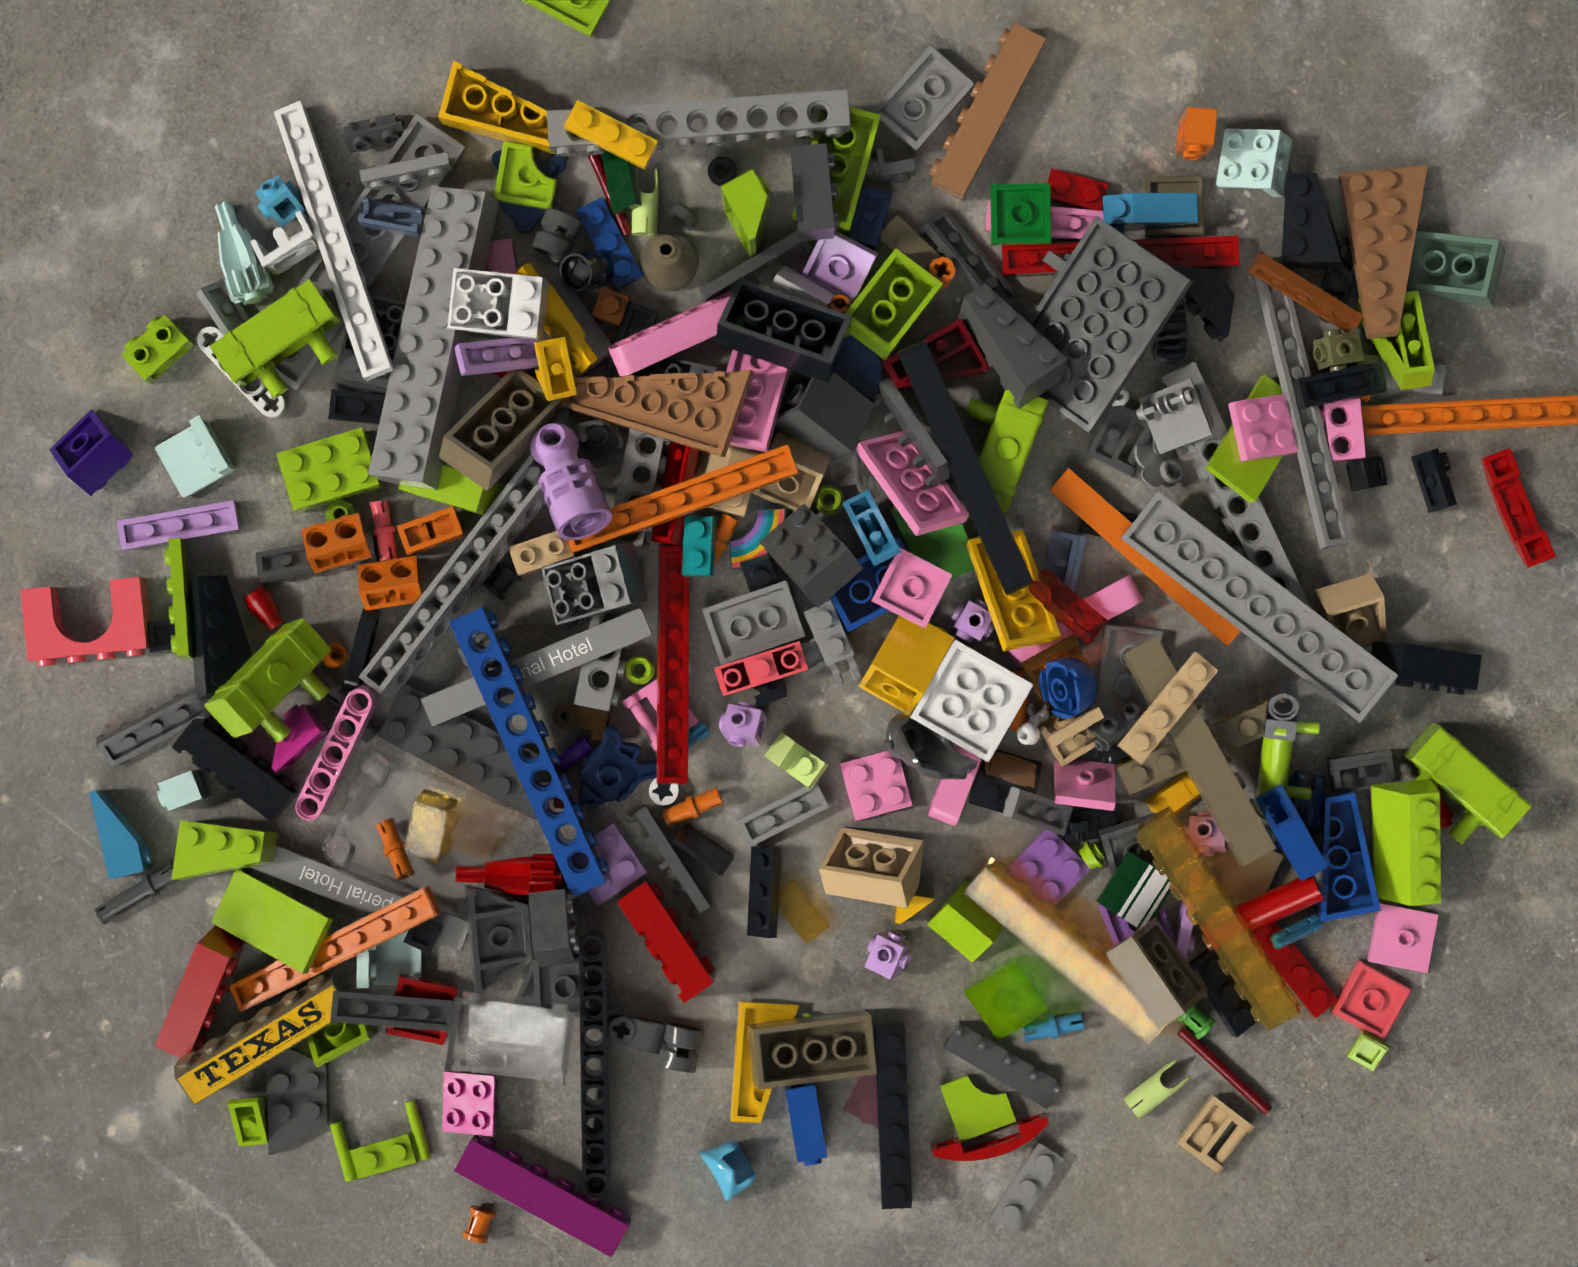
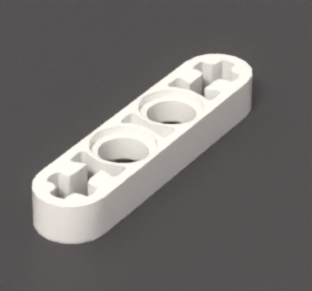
(261, 405)

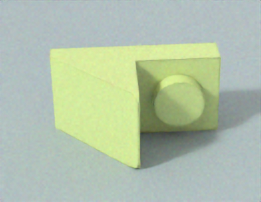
(796, 760)

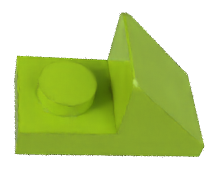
(249, 1120)

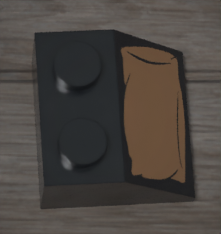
(997, 777)

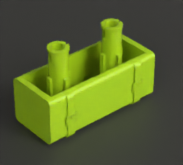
(276, 334)
(1007, 442)
(268, 679)
(1469, 782)

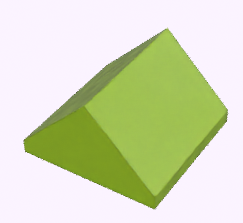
(965, 924)
(336, 1040)

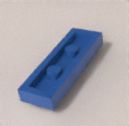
(608, 239)

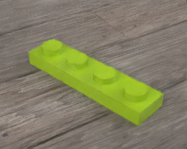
(177, 587)

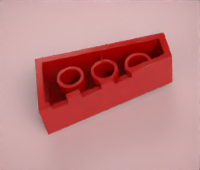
(667, 940)
(200, 992)

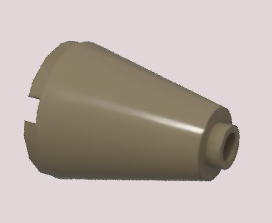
(672, 270)

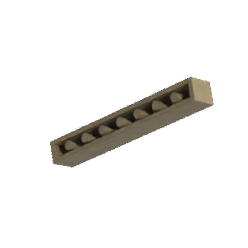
(1204, 759)

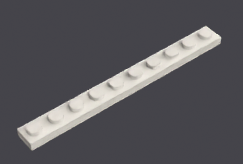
(334, 241)

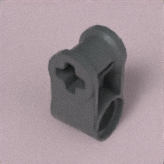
(643, 1033)

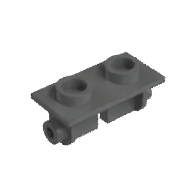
(361, 137)
(1116, 724)

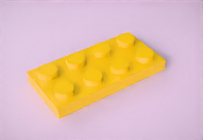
(1018, 616)

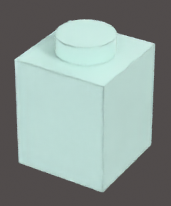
(181, 790)

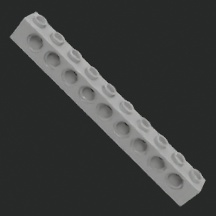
(802, 104)
(1220, 496)
(457, 582)
(587, 693)

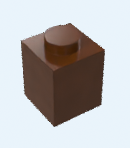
(611, 308)

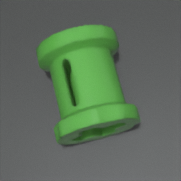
(1197, 1021)

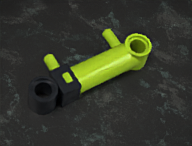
(1278, 740)

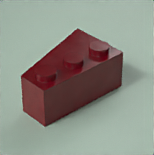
(953, 353)

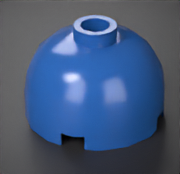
(1068, 686)

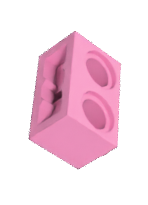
(1350, 430)

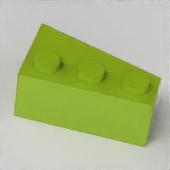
(1408, 353)

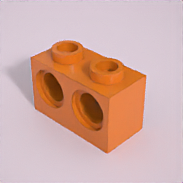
(1196, 133)
(431, 531)
(337, 548)
(390, 583)

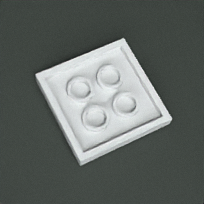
(971, 701)

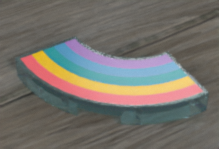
(748, 545)

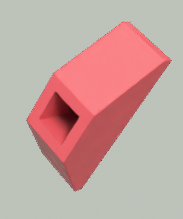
(761, 668)

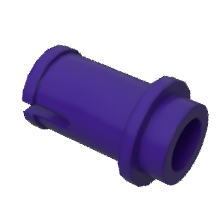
(575, 752)

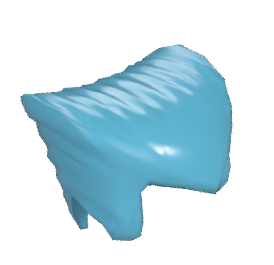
(729, 1168)

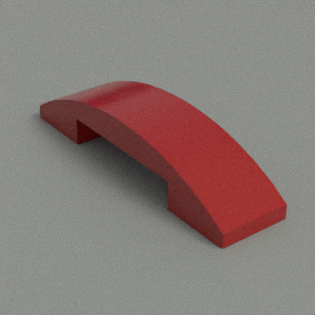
(1515, 509)
(1027, 1127)

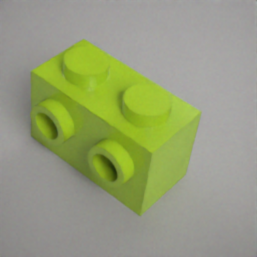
(156, 348)

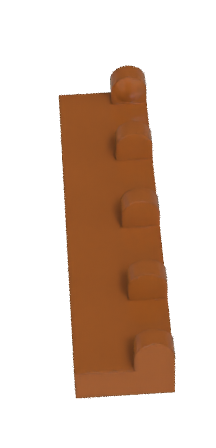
(1304, 292)

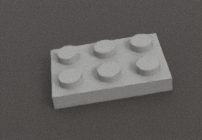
(923, 98)
(753, 622)

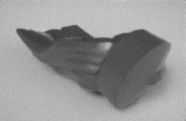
(926, 750)

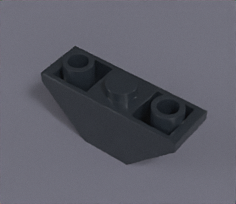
(1210, 299)

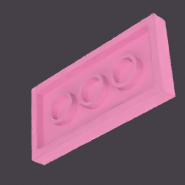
(761, 403)
(920, 505)

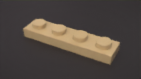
(1167, 708)

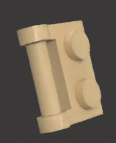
(1206, 1130)

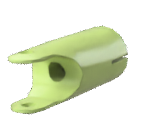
(646, 216)
(1151, 1093)

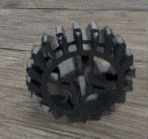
(1172, 340)

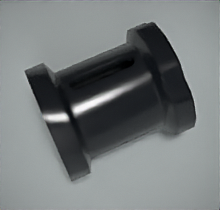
(502, 581)

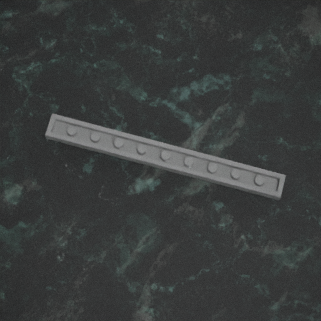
(1307, 423)

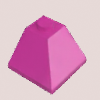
(305, 733)

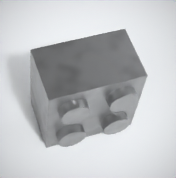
(552, 927)

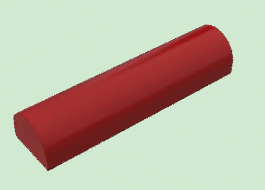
(680, 467)
(1280, 902)

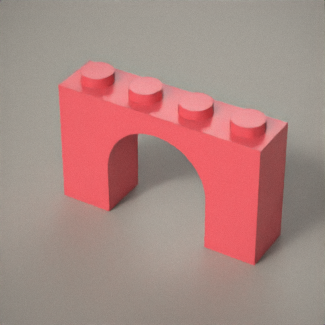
(50, 641)

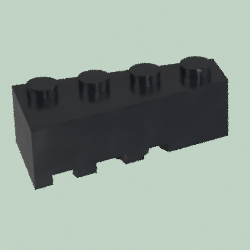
(216, 634)
(236, 767)

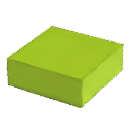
(1368, 1050)

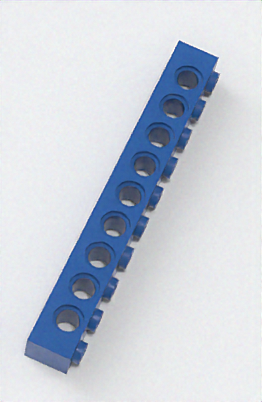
(578, 878)

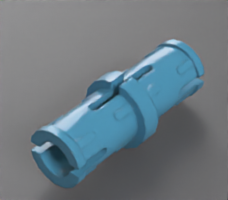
(1053, 1027)

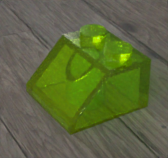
(1005, 999)

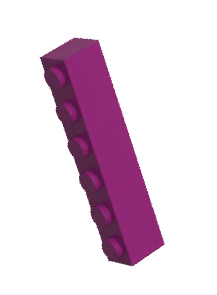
(543, 1195)

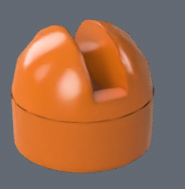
(340, 651)

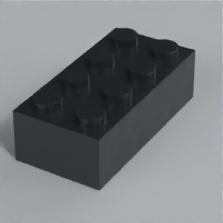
(783, 330)

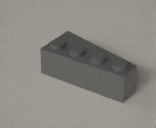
(1011, 346)

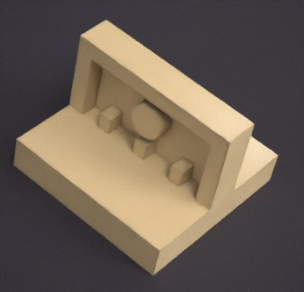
(1070, 736)

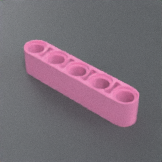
(668, 336)
(1107, 601)
(327, 762)
(952, 794)

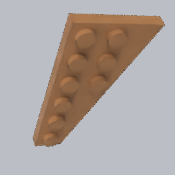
(1382, 228)
(673, 406)

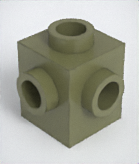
(1337, 350)

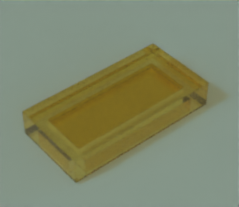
(801, 912)

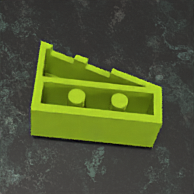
(458, 491)
(219, 848)

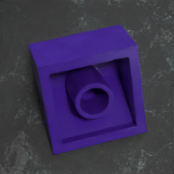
(91, 453)

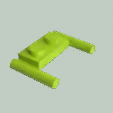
(383, 1154)

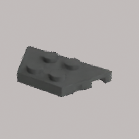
(496, 936)
(561, 986)
(295, 1098)

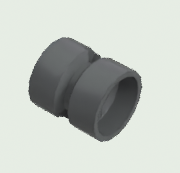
(556, 245)
(683, 1037)

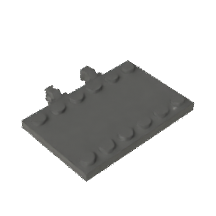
(1102, 317)

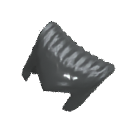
(599, 442)

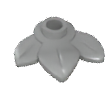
(1157, 468)

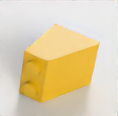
(906, 663)

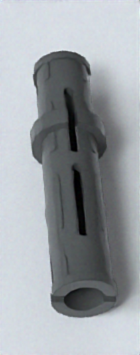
(337, 697)
(148, 887)

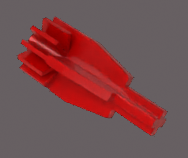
(515, 875)

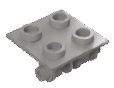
(1174, 416)

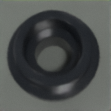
(718, 163)

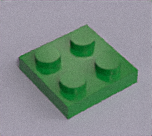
(1020, 214)

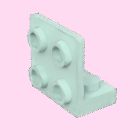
(1255, 160)
(194, 457)
(386, 961)

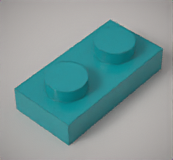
(699, 546)

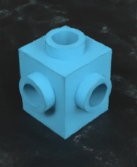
(279, 200)

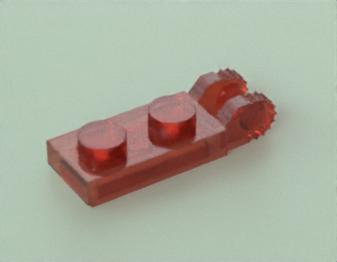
(1067, 606)

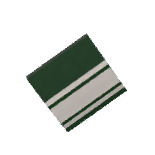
(1135, 891)

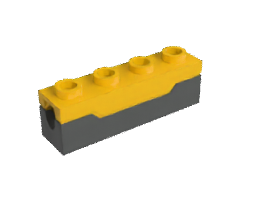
(570, 318)

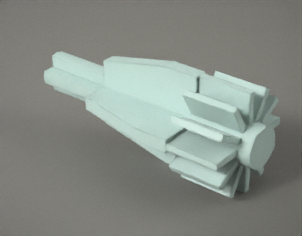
(245, 276)

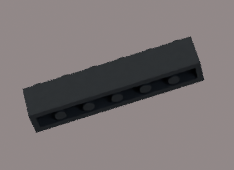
(892, 1116)

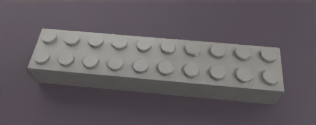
(425, 365)

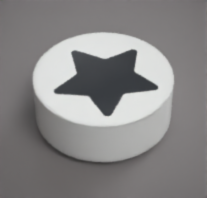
(663, 793)

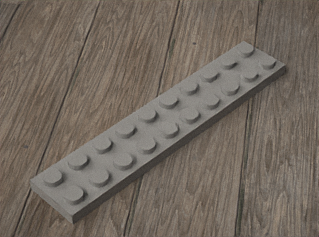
(372, 246)
(1259, 607)

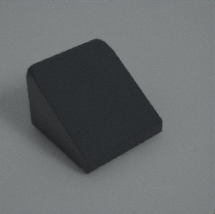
(1366, 473)

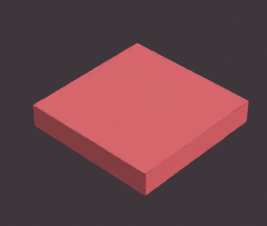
(1371, 1000)

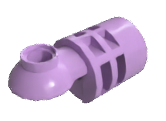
(569, 484)

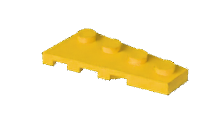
(748, 1101)

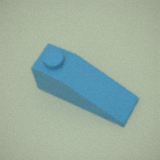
(1150, 210)
(871, 527)
(121, 844)

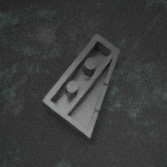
(814, 192)

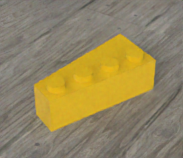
(491, 110)

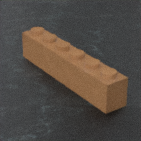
(988, 110)

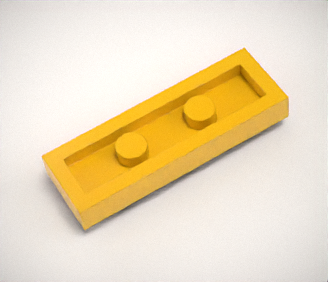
(611, 134)

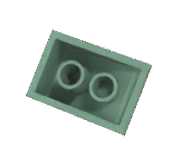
(1456, 267)

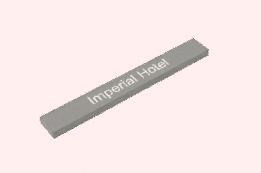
(543, 664)
(353, 893)

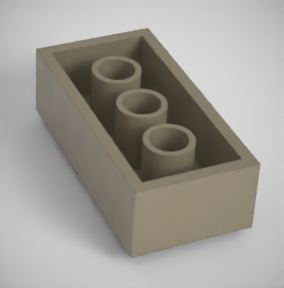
(498, 428)
(811, 1049)

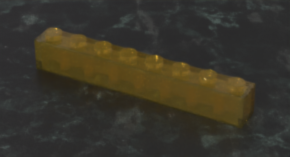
(1218, 919)
(1058, 942)

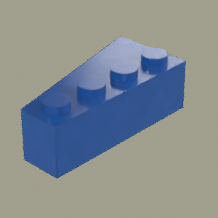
(1349, 876)

